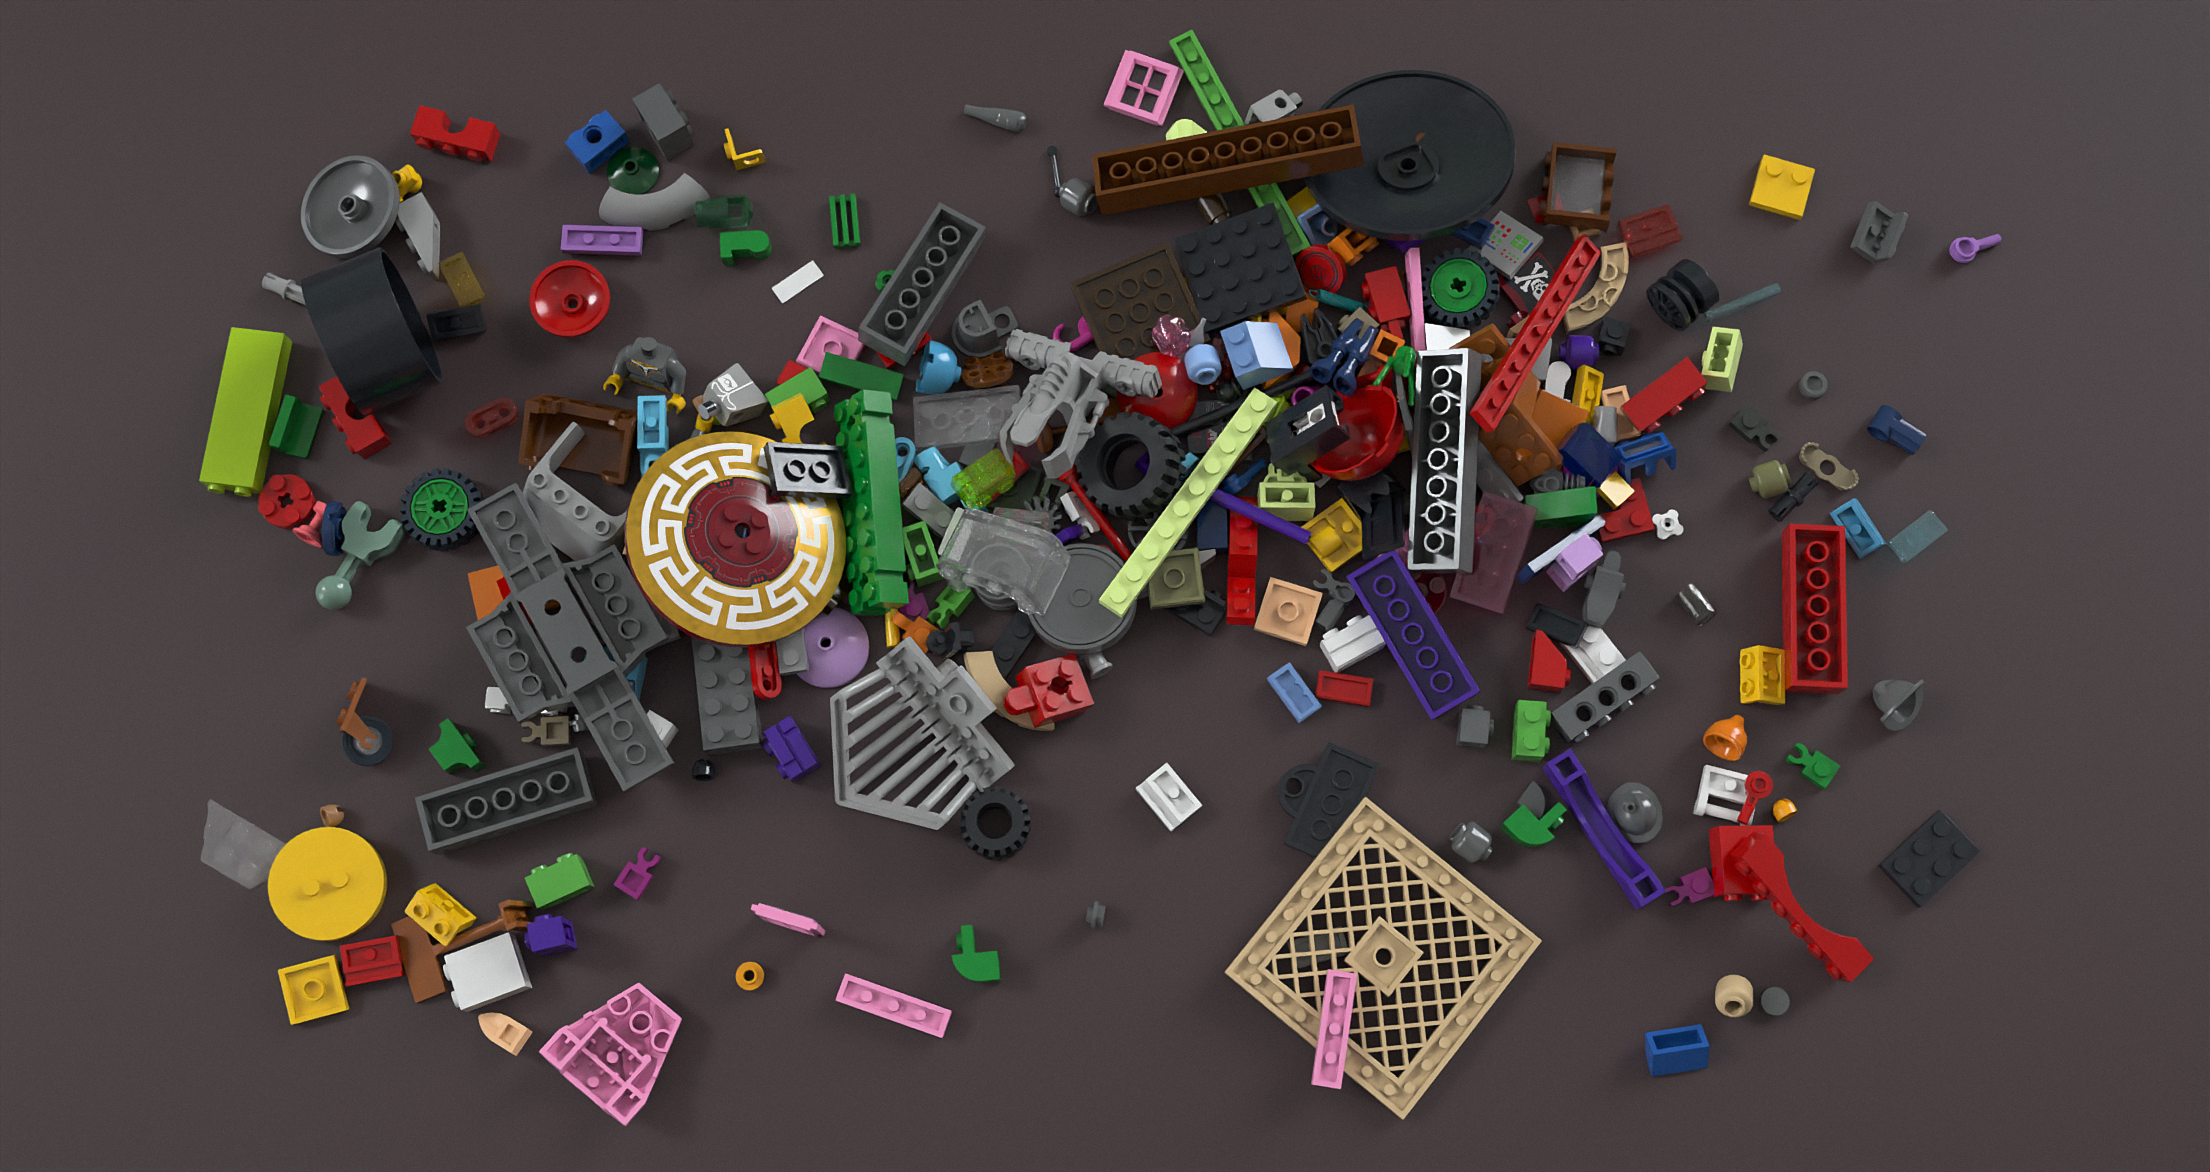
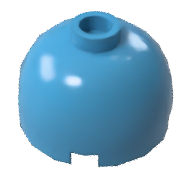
(938, 369)

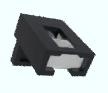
(1306, 433)

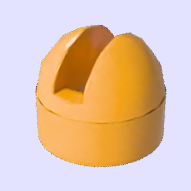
(1784, 809)

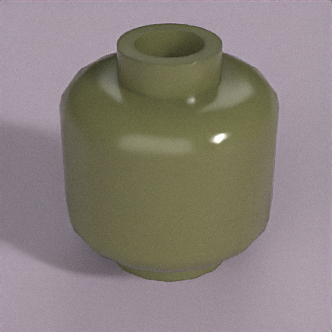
(1770, 479)

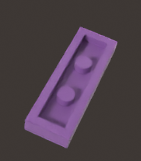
(602, 240)

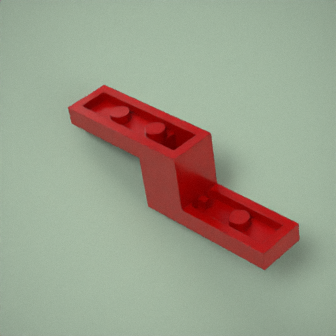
(1241, 567)

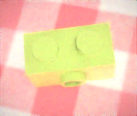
(1722, 358)

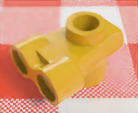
(407, 180)

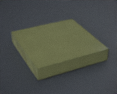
(1177, 581)

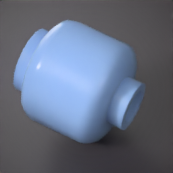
(1202, 364)

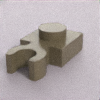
(552, 731)

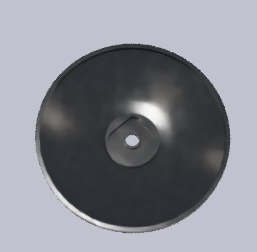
(1458, 163)

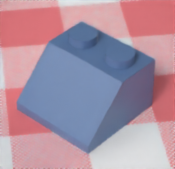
(1256, 352)

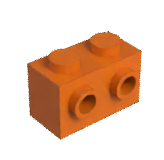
(1351, 243)

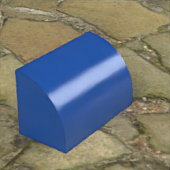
(1676, 1050)

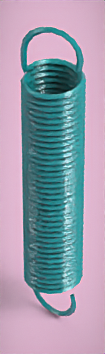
(1337, 301)

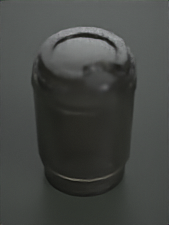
(1696, 605)

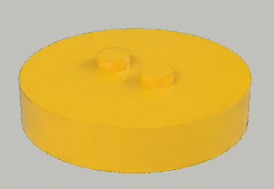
(327, 884)

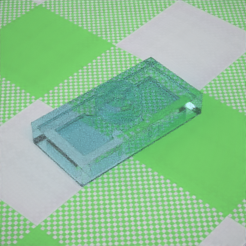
(1917, 536)

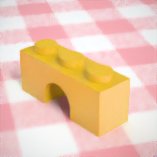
(791, 417)

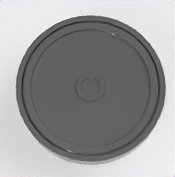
(1075, 617)

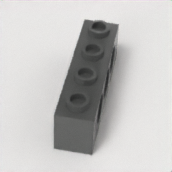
(1635, 669)

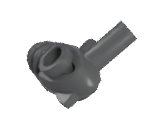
(1554, 481)

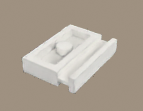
(1595, 654)
(1168, 797)

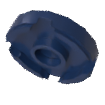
(332, 528)

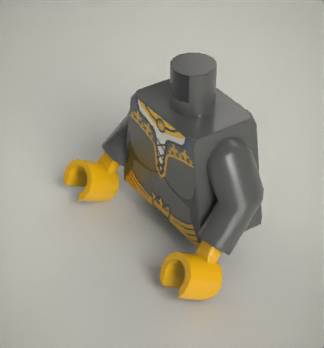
(651, 366)

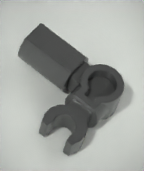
(1341, 593)

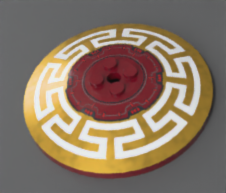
(706, 575)

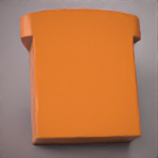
(1296, 310)

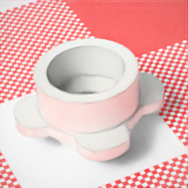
(1664, 531)

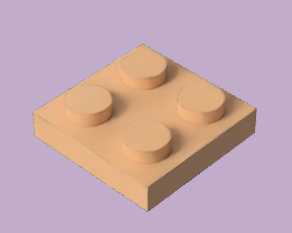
(1288, 611)

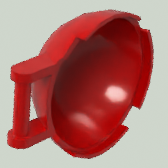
(1374, 430)

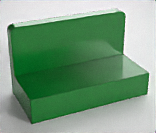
(296, 428)

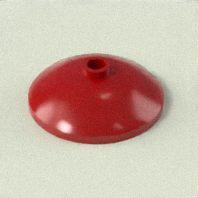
(563, 285)
(1178, 392)

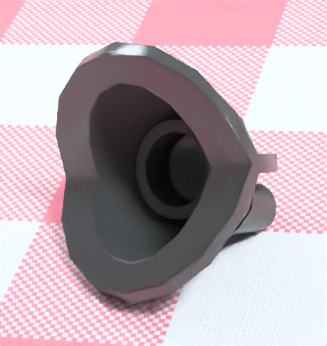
(1898, 702)
(1635, 812)

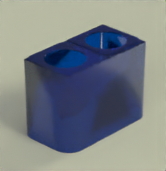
(1588, 454)

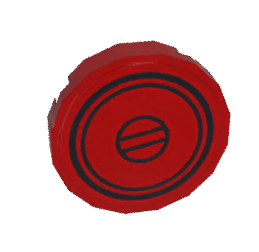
(1321, 269)

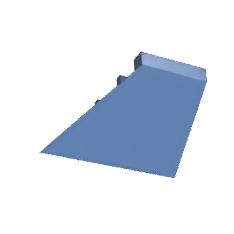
(1318, 226)

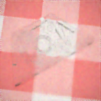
(238, 847)

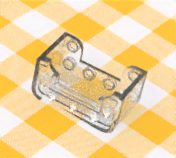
(1004, 559)

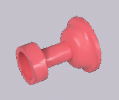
(310, 533)

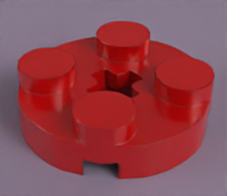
(277, 489)

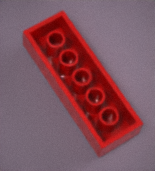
(1814, 608)

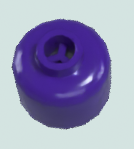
(1579, 351)

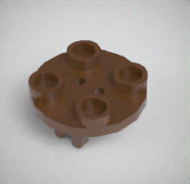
(987, 370)

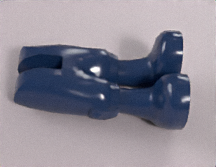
(1357, 352)

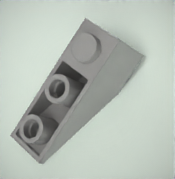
(423, 230)

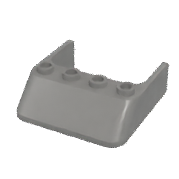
(564, 514)

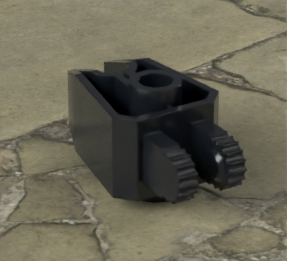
(1316, 343)

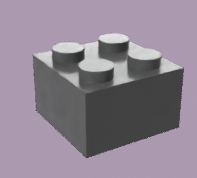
(664, 121)

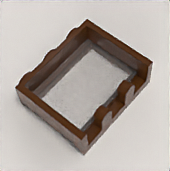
(1578, 186)

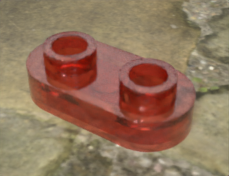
(491, 415)

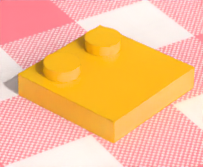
(1781, 187)
(313, 989)

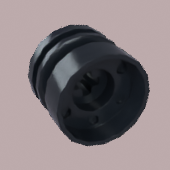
(1682, 294)

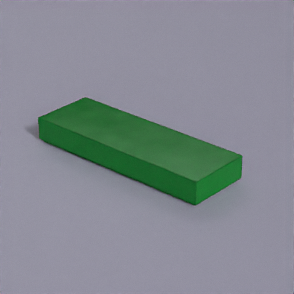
(859, 375)

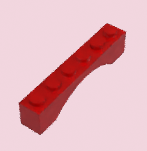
(1765, 867)

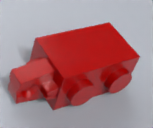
(1386, 300)

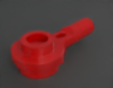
(1757, 786)

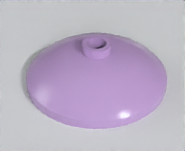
(843, 658)

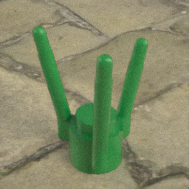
(1403, 364)

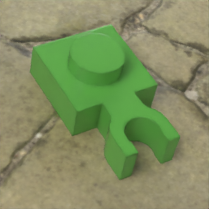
(949, 603)

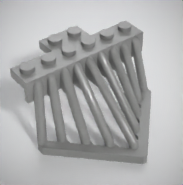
(950, 711)

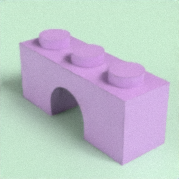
(1575, 562)

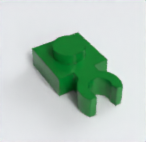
(1816, 767)

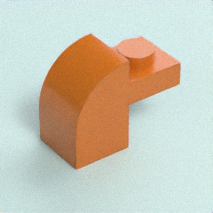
(1384, 347)

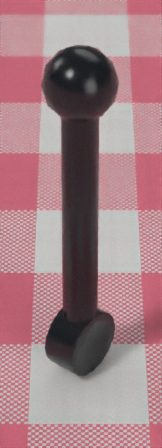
(1052, 152)

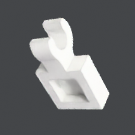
(1077, 511)

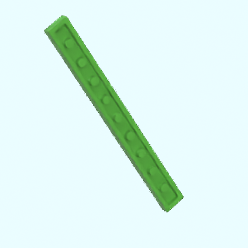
(1225, 116)

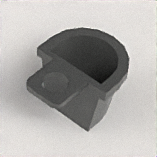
(976, 332)

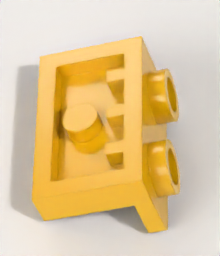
(1762, 675)
(439, 913)

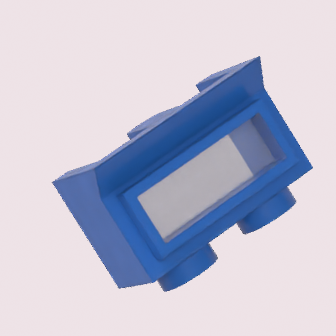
(1645, 453)

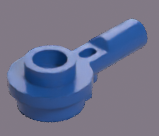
(1234, 484)

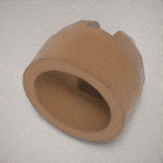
(331, 815)

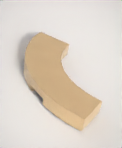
(1605, 292)
(986, 674)

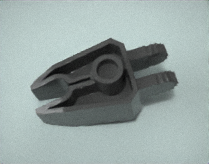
(1603, 590)

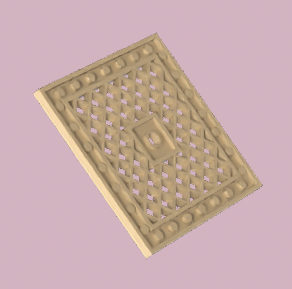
(1515, 948)

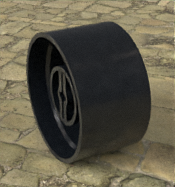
(371, 331)

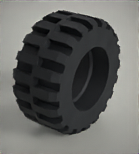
(1104, 449)

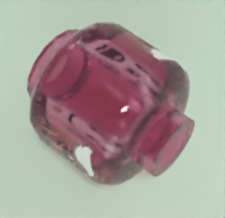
(1171, 335)

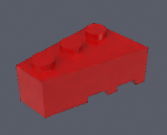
(1664, 396)

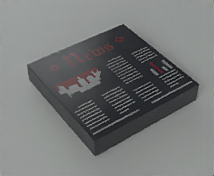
(1202, 439)

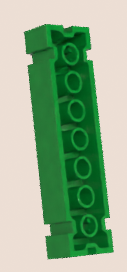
(874, 508)

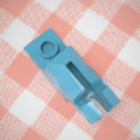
(652, 429)
(940, 475)

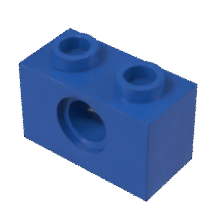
(594, 155)

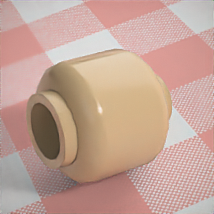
(1734, 996)

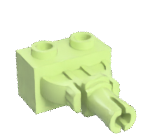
(1286, 495)

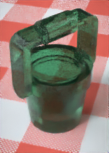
(716, 212)

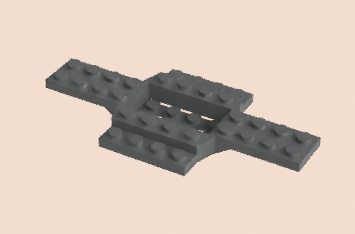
(524, 666)

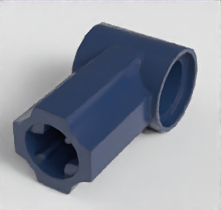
(1889, 426)

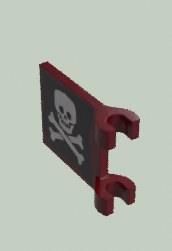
(1527, 286)

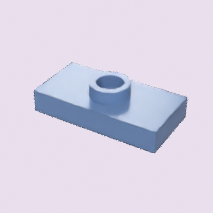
(1294, 693)

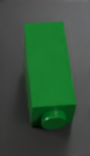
(1564, 507)

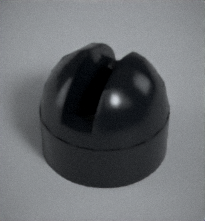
(703, 770)

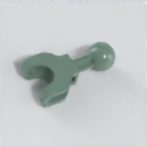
(360, 547)

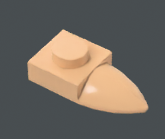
(504, 1031)

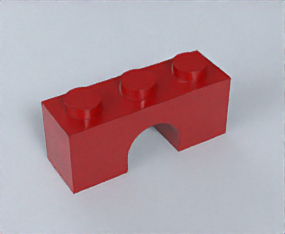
(475, 141)
(363, 435)

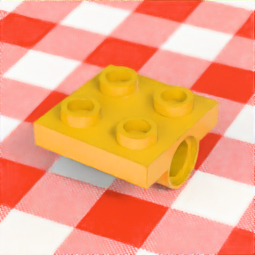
(1335, 535)

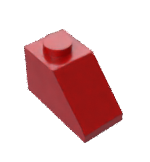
(1546, 665)

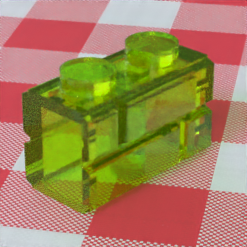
(983, 479)

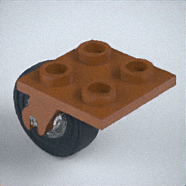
(364, 738)

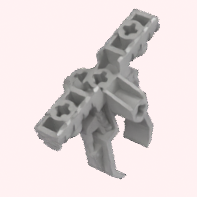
(1072, 388)

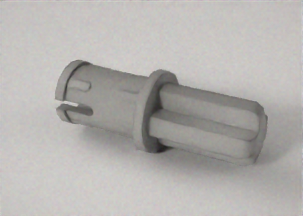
(285, 288)

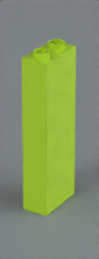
(245, 411)

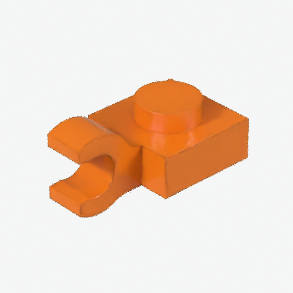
(917, 629)

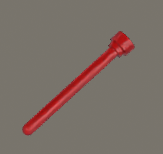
(1070, 478)

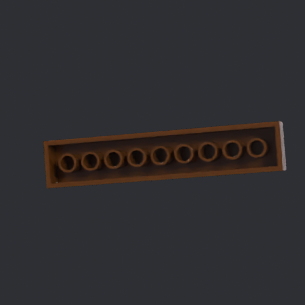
(1227, 160)

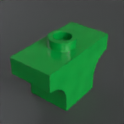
(456, 749)

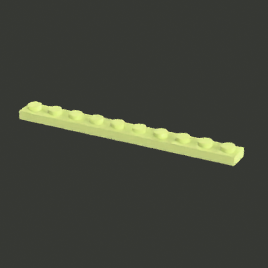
(1187, 503)

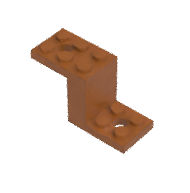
(1516, 426)

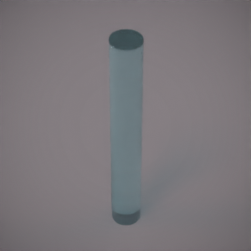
(1742, 302)

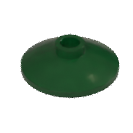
(641, 178)

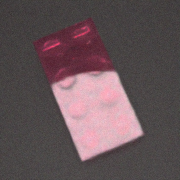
(1499, 547)

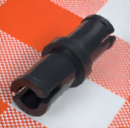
(1793, 497)

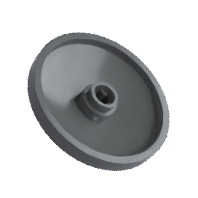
(350, 206)

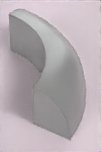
(653, 210)

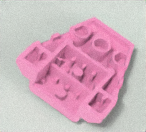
(616, 1051)

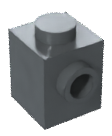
(1474, 727)

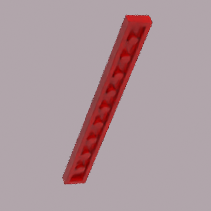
(1535, 334)

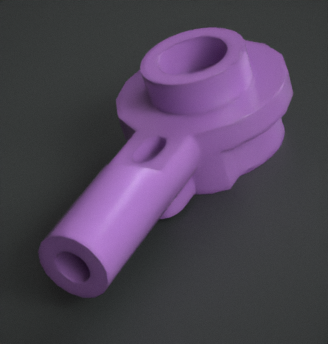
(1965, 248)

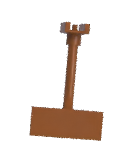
(421, 955)

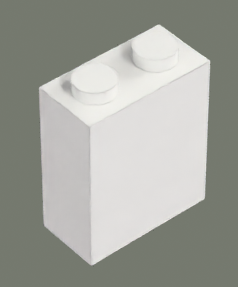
(486, 972)

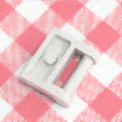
(1722, 785)

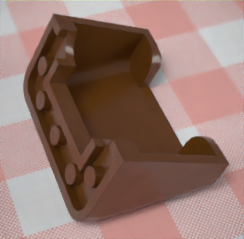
(603, 450)

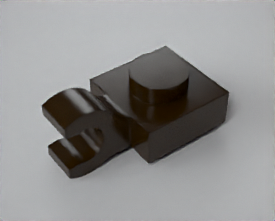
(841, 593)

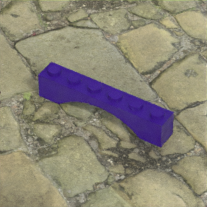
(1581, 799)

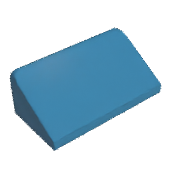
(1858, 528)

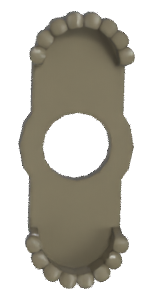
(1841, 479)

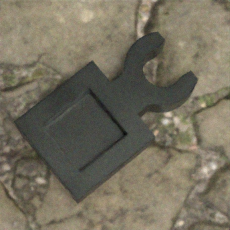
(1751, 424)

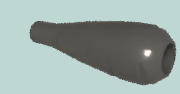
(1003, 118)

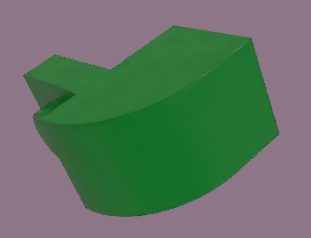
(1529, 831)
(974, 966)

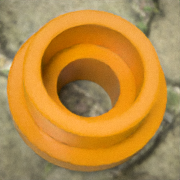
(756, 982)

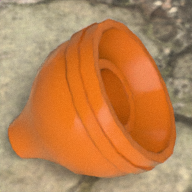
(1727, 738)

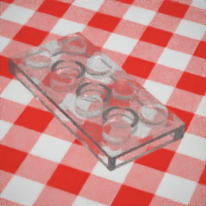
(963, 417)

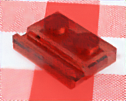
(1650, 230)

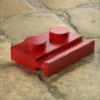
(372, 960)

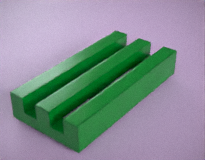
(842, 200)

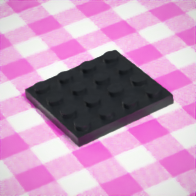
(1240, 268)

